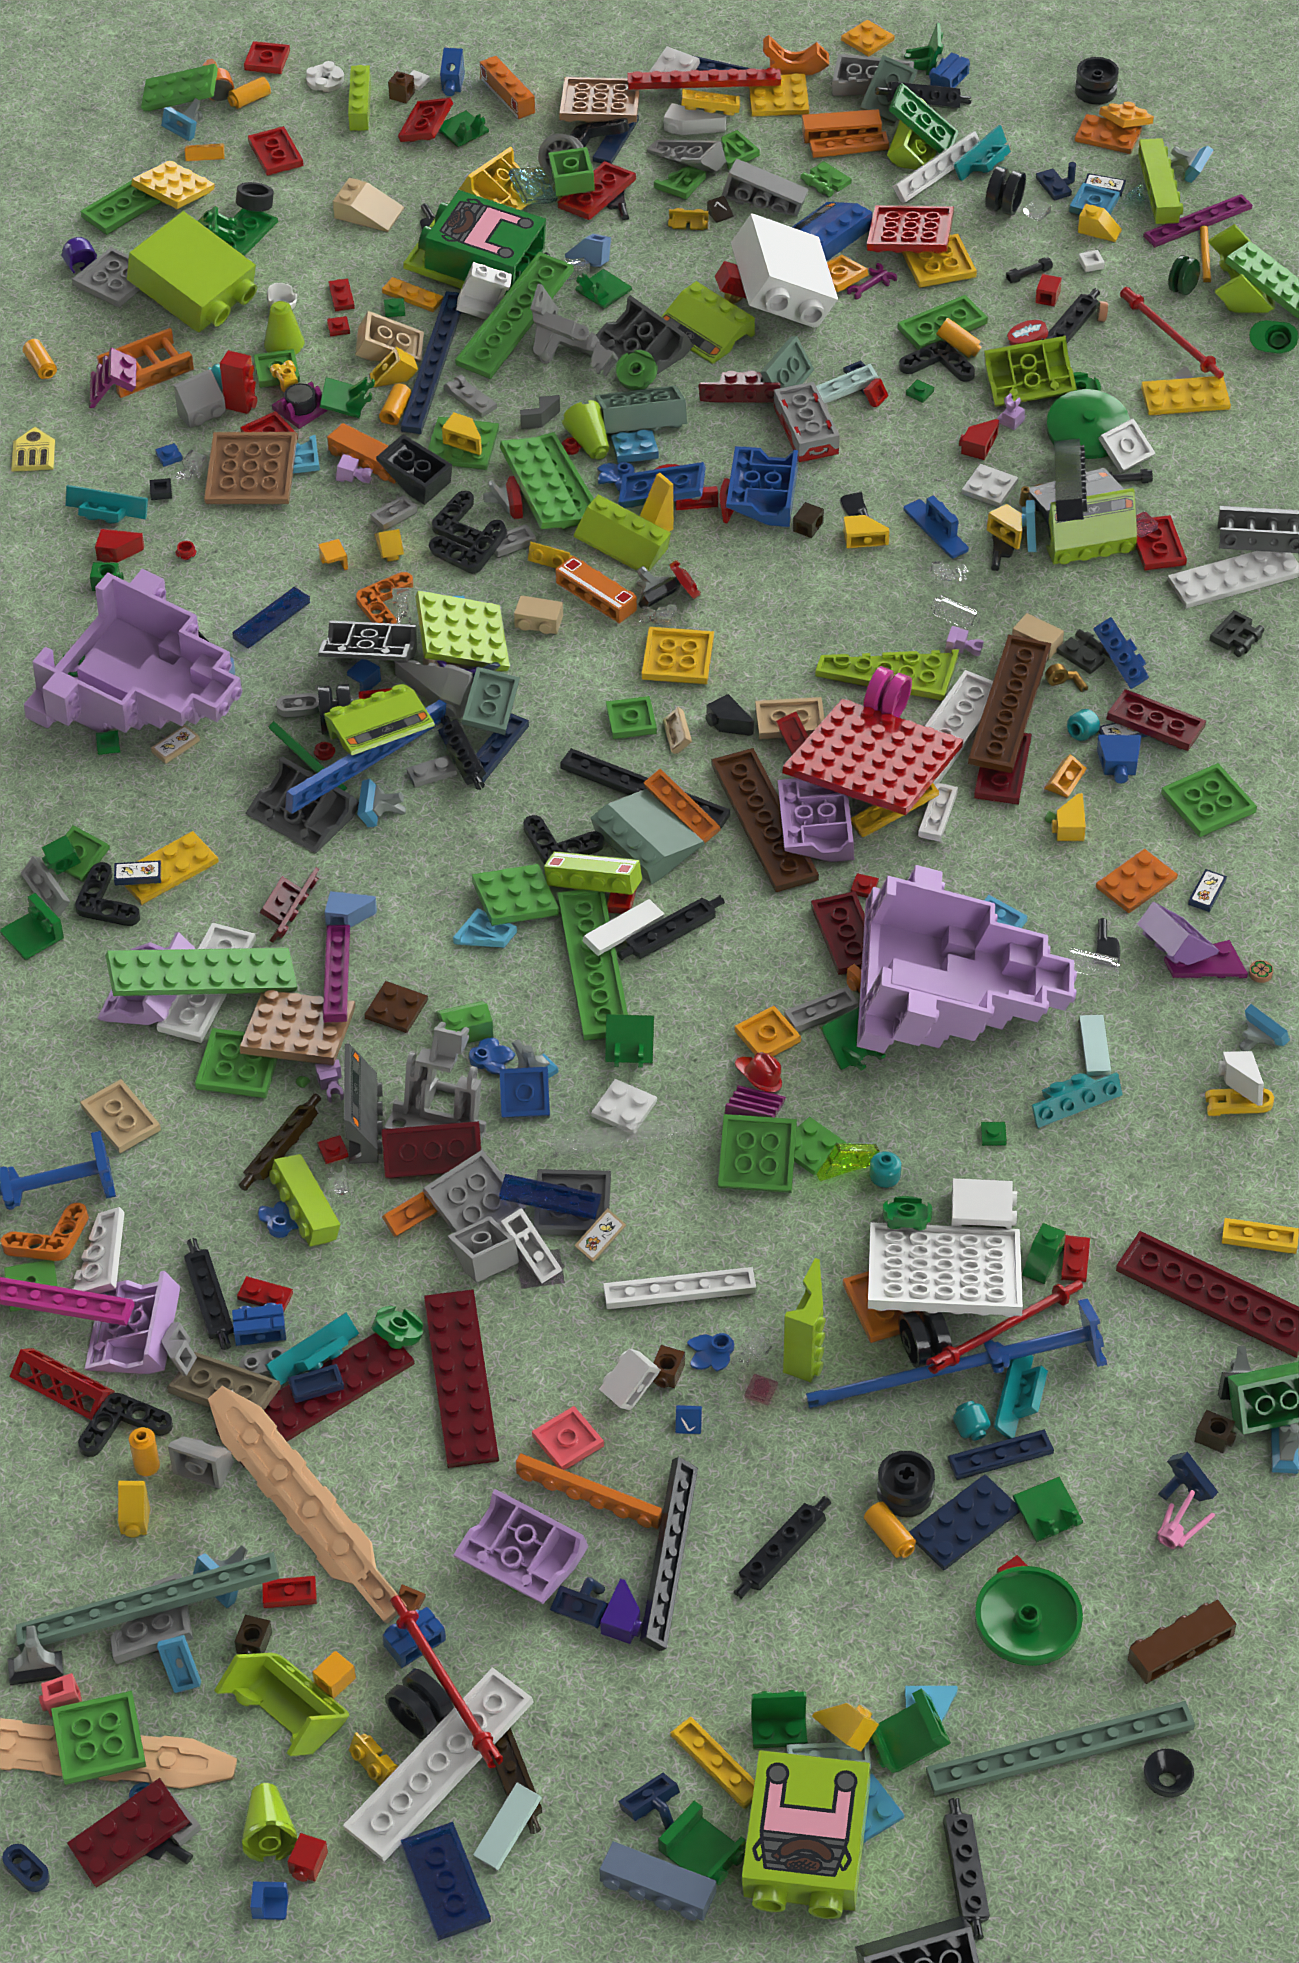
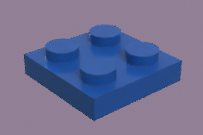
(524, 1092)

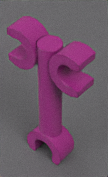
(878, 275)

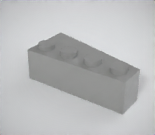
(855, 74)
(763, 189)

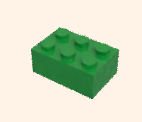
(1265, 1398)

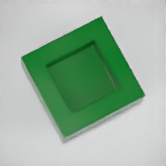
(394, 307)
(919, 391)
(108, 742)
(993, 1134)

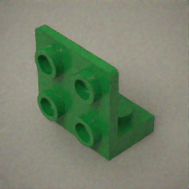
(34, 930)
(778, 1719)

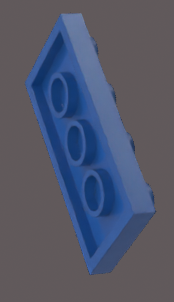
(686, 481)

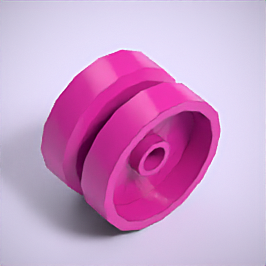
(888, 692)

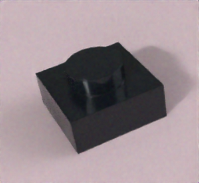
(160, 489)

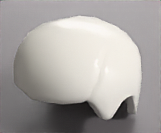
(281, 292)

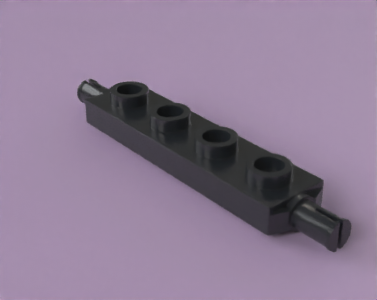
(933, 95)
(1075, 316)
(462, 752)
(671, 928)
(208, 1294)
(782, 1546)
(966, 1867)

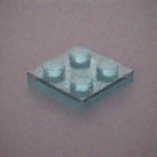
(533, 185)

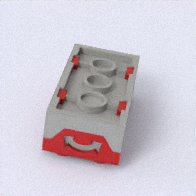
(806, 421)

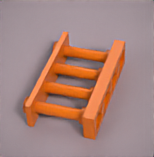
(160, 370)

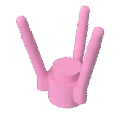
(1172, 1533)

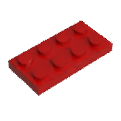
(608, 182)

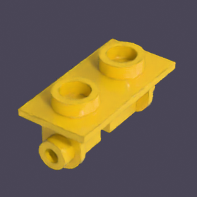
(697, 218)
(547, 555)
(366, 1752)

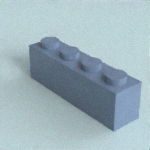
(657, 1881)

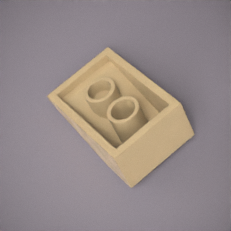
(366, 206)
(380, 335)

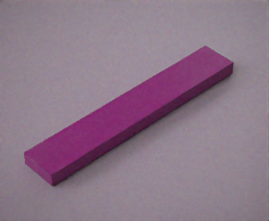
(1193, 222)
(336, 973)

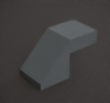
(536, 418)

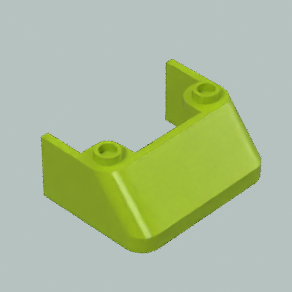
(1239, 293)
(286, 1696)

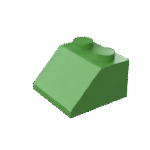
(571, 171)
(473, 1016)

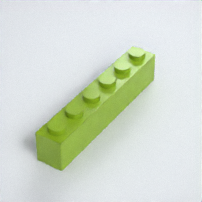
(1160, 181)

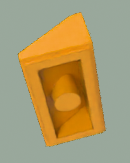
(204, 152)
(1066, 776)

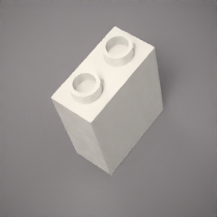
(784, 271)

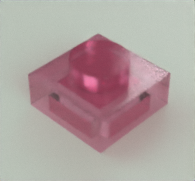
(1145, 524)
(761, 1389)

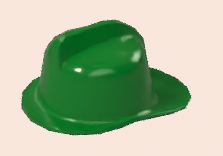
(1273, 336)

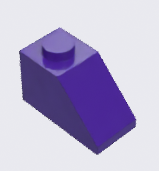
(622, 1615)

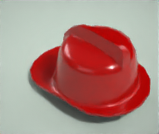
(761, 1071)

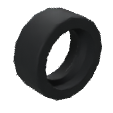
(254, 196)

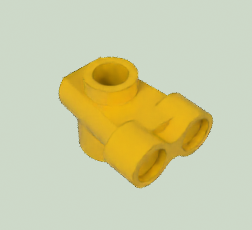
(285, 374)

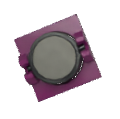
(300, 404)

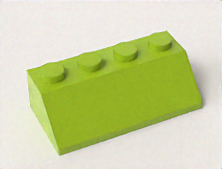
(909, 149)
(622, 534)

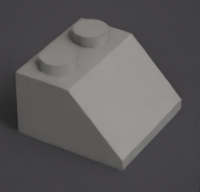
(199, 399)
(484, 1249)
(200, 1461)

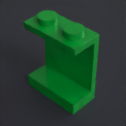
(909, 1734)
(700, 1845)

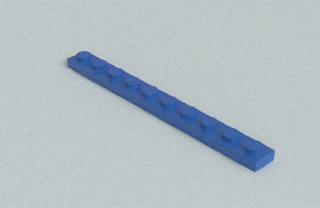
(352, 765)

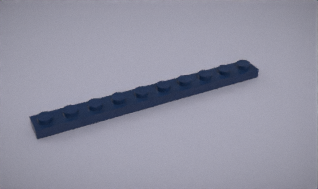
(432, 365)

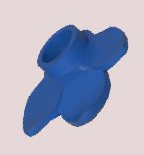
(614, 472)
(490, 1055)
(277, 1219)
(709, 1353)

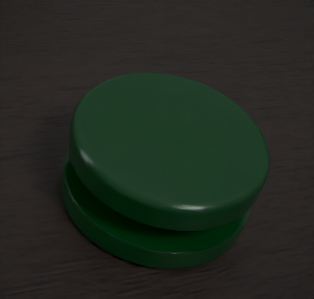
(1184, 275)

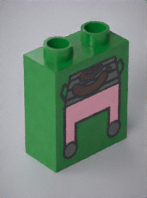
(481, 233)

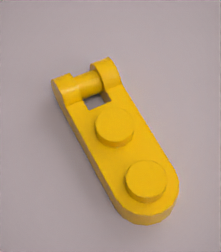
(1235, 1102)

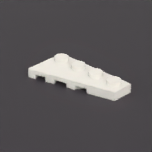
(102, 1256)

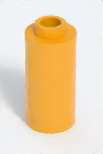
(249, 92)
(959, 338)
(39, 359)
(395, 404)
(144, 1451)
(890, 1530)

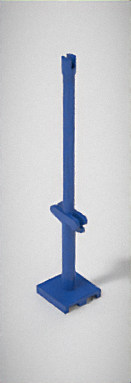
(13, 1186)
(995, 1355)

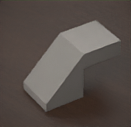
(177, 1346)

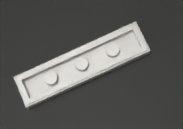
(623, 927)

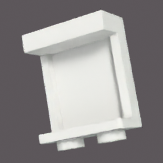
(482, 290)
(983, 1203)

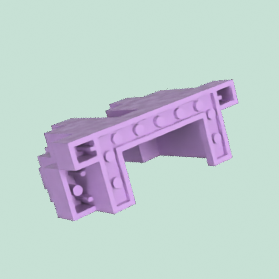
(137, 666)
(948, 967)

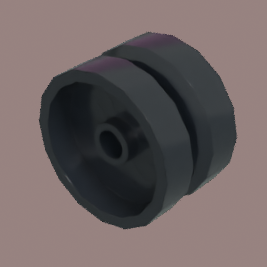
(1096, 80)
(1005, 190)
(327, 702)
(923, 1335)
(906, 1483)
(419, 1703)

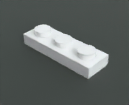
(938, 813)

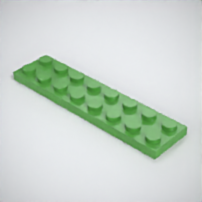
(512, 316)
(200, 971)
(594, 977)

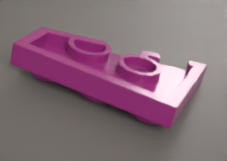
(1222, 965)

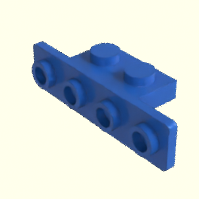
(938, 524)
(1122, 653)

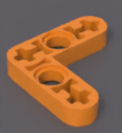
(377, 597)
(53, 1246)

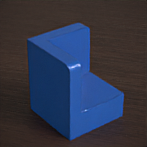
(366, 674)
(269, 1900)

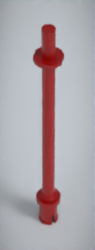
(1136, 302)
(951, 1355)
(482, 1740)

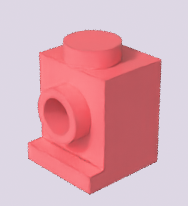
(59, 1693)

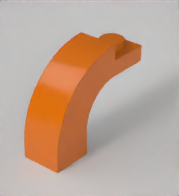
(803, 62)

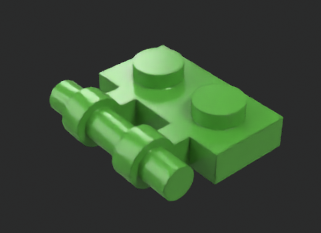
(829, 177)

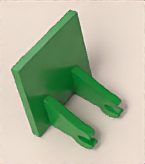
(927, 55)
(463, 128)
(215, 221)
(602, 288)
(346, 397)
(629, 1039)
(842, 1040)
(1047, 1509)

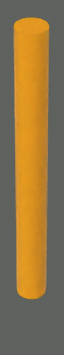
(1205, 254)

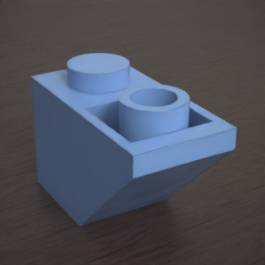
(593, 248)
(349, 908)

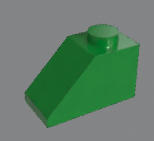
(1044, 1253)

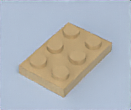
(768, 711)
(120, 1116)

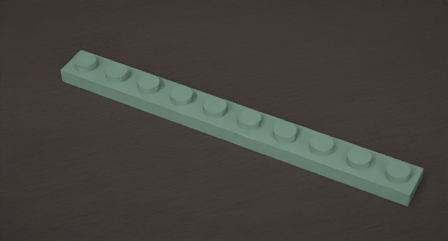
(151, 1600)
(1059, 1748)

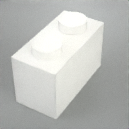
(629, 1379)

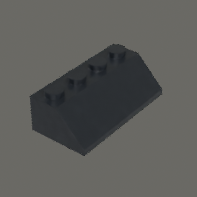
(937, 1943)

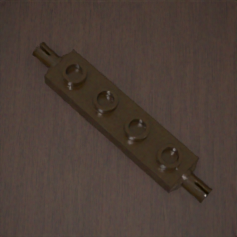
(281, 1142)
(514, 1771)

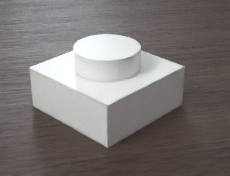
(420, 79)
(1091, 261)

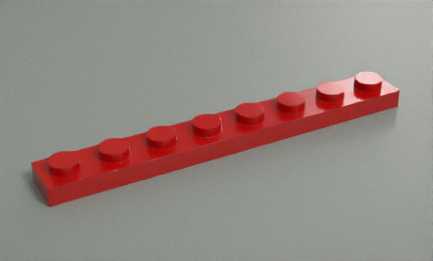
(704, 79)

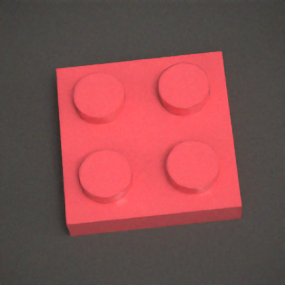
(567, 1438)

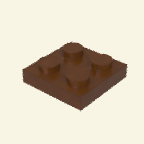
(396, 1007)

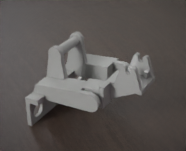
(556, 330)
(422, 1084)

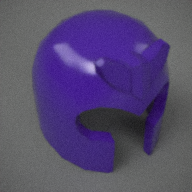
(78, 250)

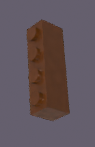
(1181, 1641)

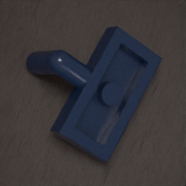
(1054, 184)
(1189, 1474)
(580, 1605)
(650, 1797)

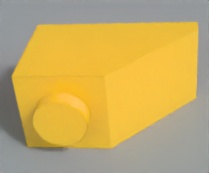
(1098, 223)
(394, 368)
(462, 433)
(1006, 525)
(864, 532)
(389, 544)
(1070, 820)
(133, 1508)
(848, 1724)

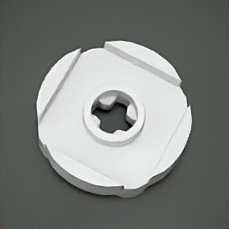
(327, 69)

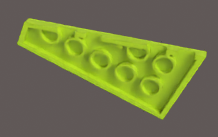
(929, 672)

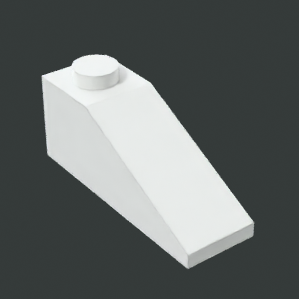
(686, 122)
(1242, 1075)
(531, 1246)

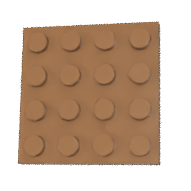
(598, 100)
(251, 468)
(293, 1029)

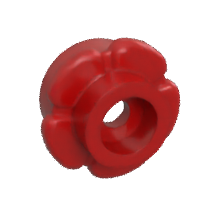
(571, 446)
(185, 550)
(323, 754)

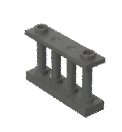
(1258, 529)

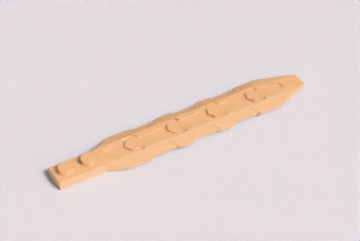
(300, 1497)
(175, 1760)

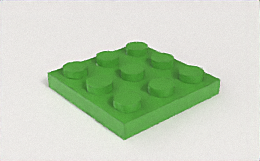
(462, 458)
(1208, 800)
(515, 894)
(229, 1071)
(757, 1153)
(98, 1737)

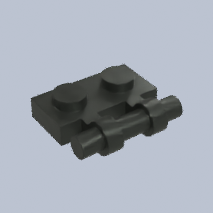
(1232, 629)
(1082, 656)

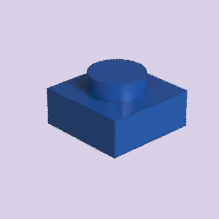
(169, 454)

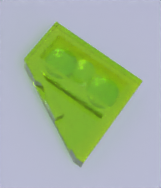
(846, 1158)

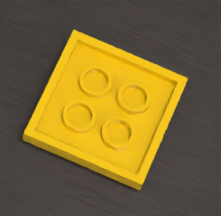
(787, 99)
(710, 101)
(173, 184)
(943, 267)
(678, 655)

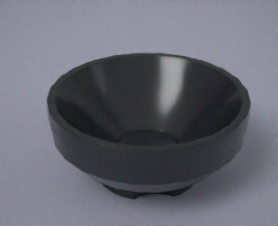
(1170, 1762)

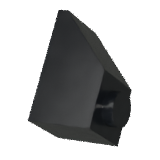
(729, 717)

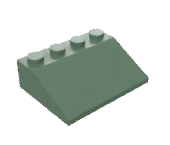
(643, 409)
(647, 832)

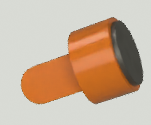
(223, 82)

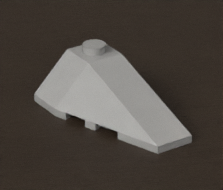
(695, 153)
(438, 683)

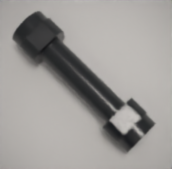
(1043, 264)
(1144, 476)

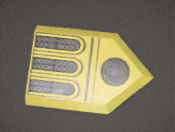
(33, 451)

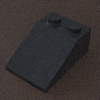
(415, 468)

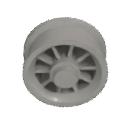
(555, 143)

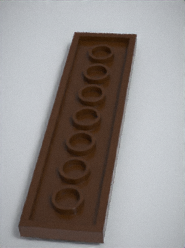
(1009, 704)
(760, 816)

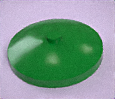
(1085, 416)
(1028, 1615)

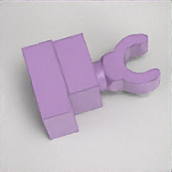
(1013, 414)
(348, 469)
(958, 640)
(328, 1079)

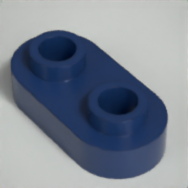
(29, 1867)

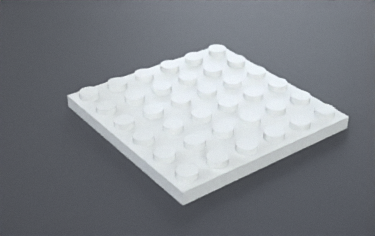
(945, 1270)

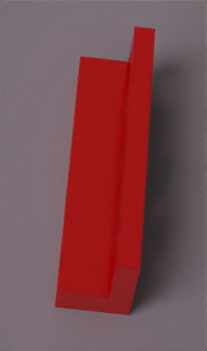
(63, 1373)

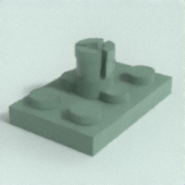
(887, 71)
(789, 365)
(490, 700)

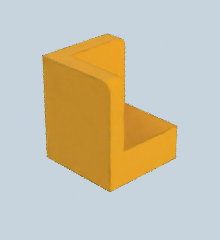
(332, 552)
(334, 1674)

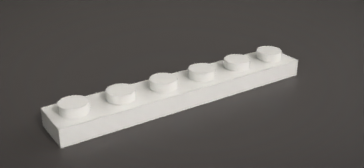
(934, 169)
(679, 1288)

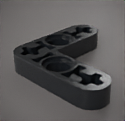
(601, 128)
(941, 356)
(452, 522)
(474, 553)
(553, 846)
(98, 905)
(115, 1416)

